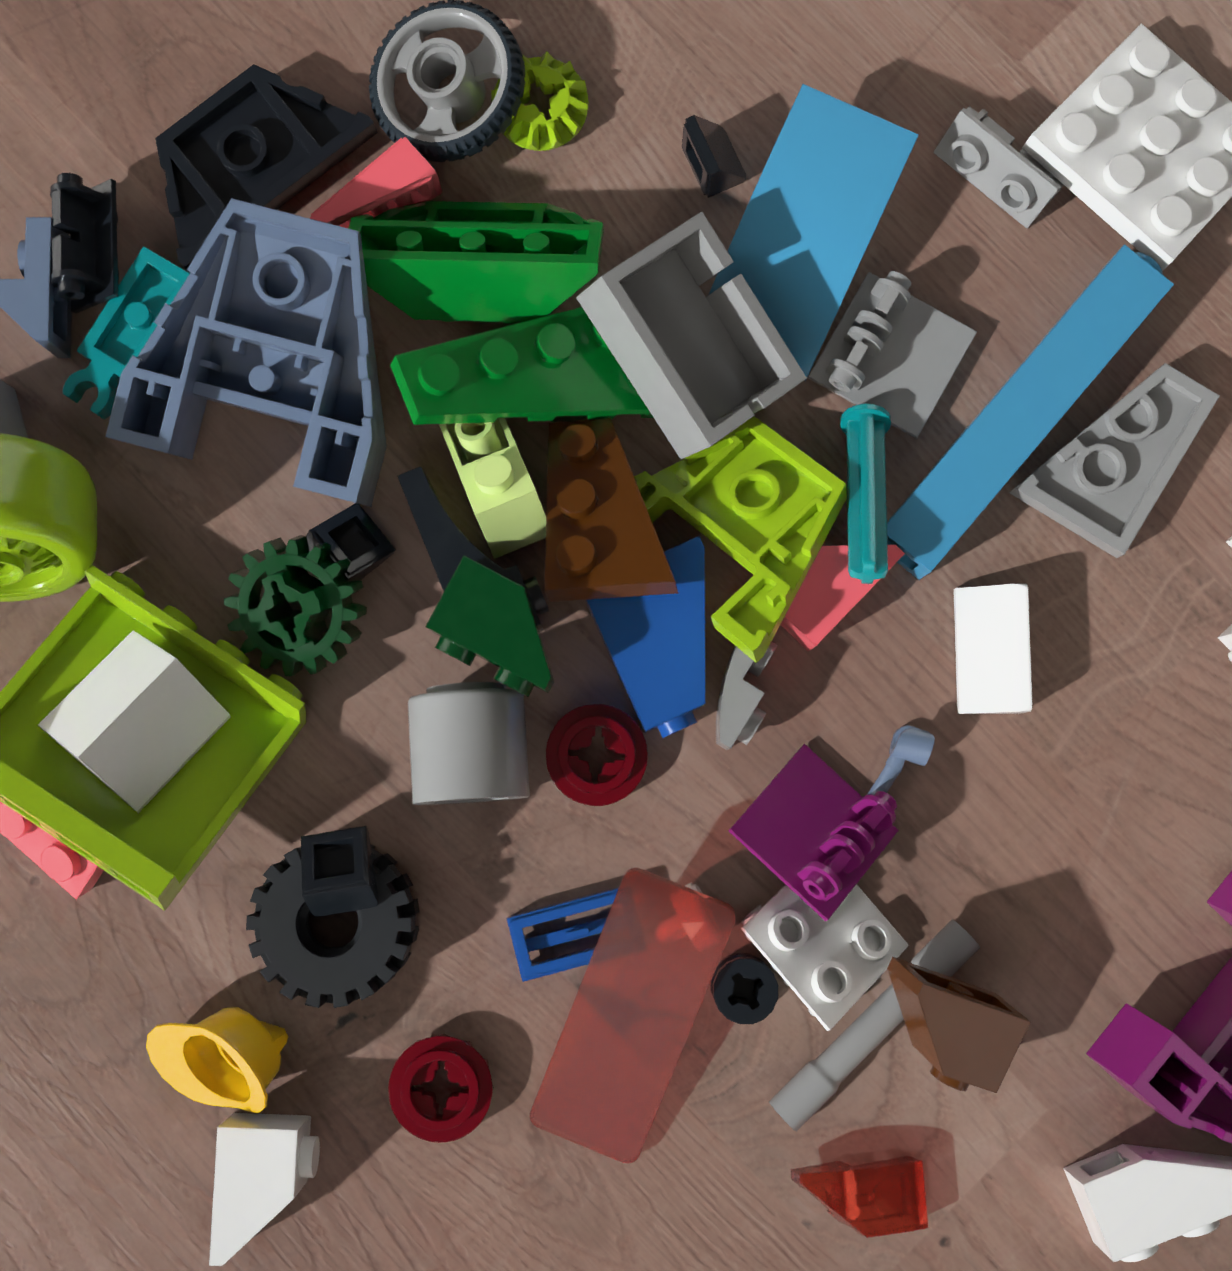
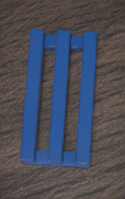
(523, 945)

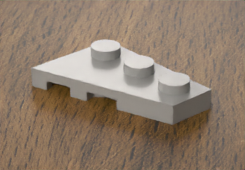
(1121, 462)

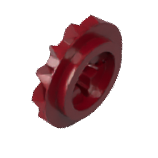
(576, 732)
(418, 1108)

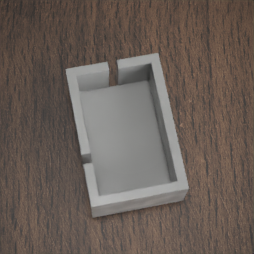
(686, 350)

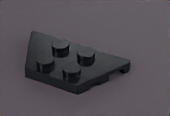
(251, 145)

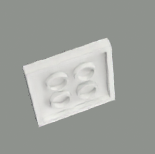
(1143, 146)

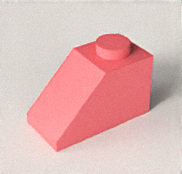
(827, 595)

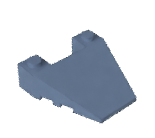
(273, 328)

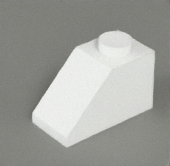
(258, 1172)

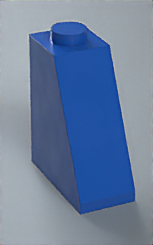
(661, 643)

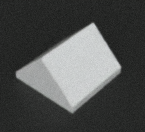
(136, 720)

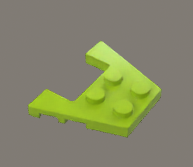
(763, 509)

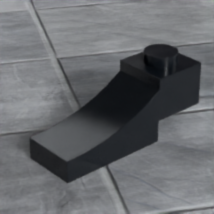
(448, 544)

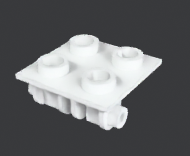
(821, 960)

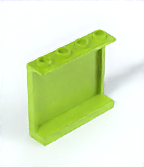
(182, 823)

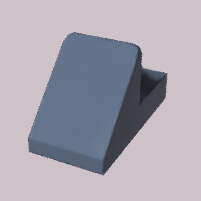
(34, 300)

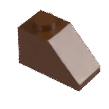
(957, 1026)

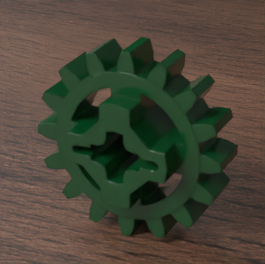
(286, 580)

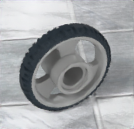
(436, 59)

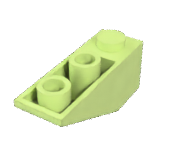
(496, 484)

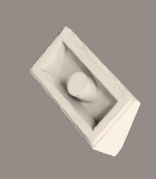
(993, 649)

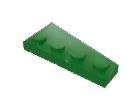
(517, 371)

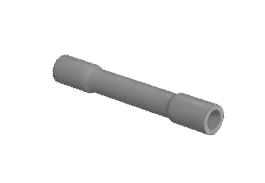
(822, 1076)

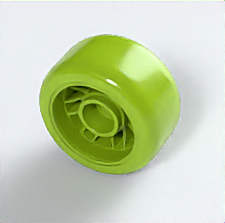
(44, 519)

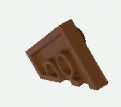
(597, 520)

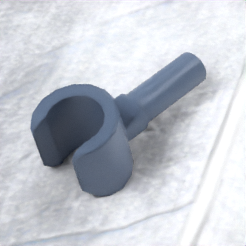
(906, 745)

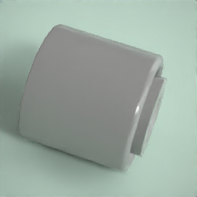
(468, 744)

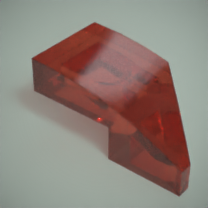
(871, 1196)

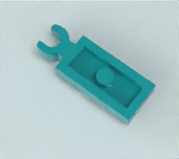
(124, 328)

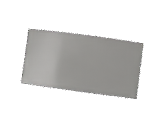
(738, 700)

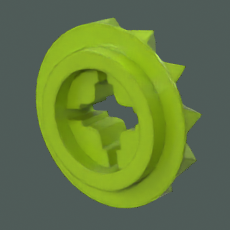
(566, 111)

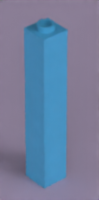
(1025, 409)

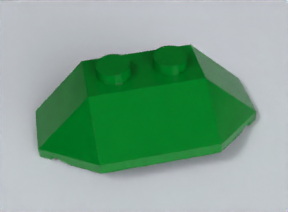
(478, 258)

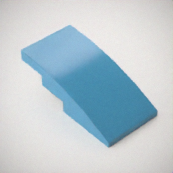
(815, 215)

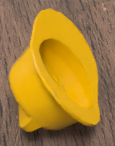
(219, 1059)

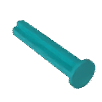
(866, 490)

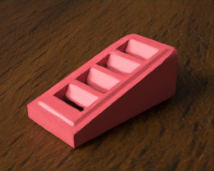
(389, 182)

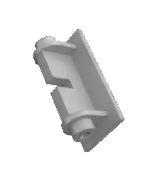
(984, 157)

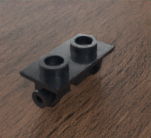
(88, 260)

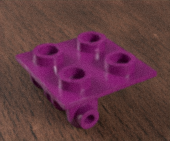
(816, 831)

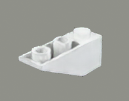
(1149, 1196)

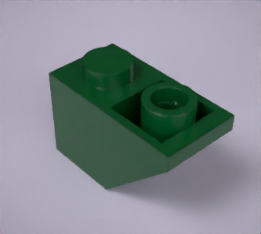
(491, 620)

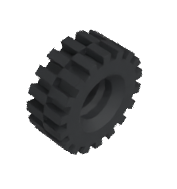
(322, 971)

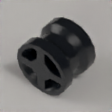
(737, 978)

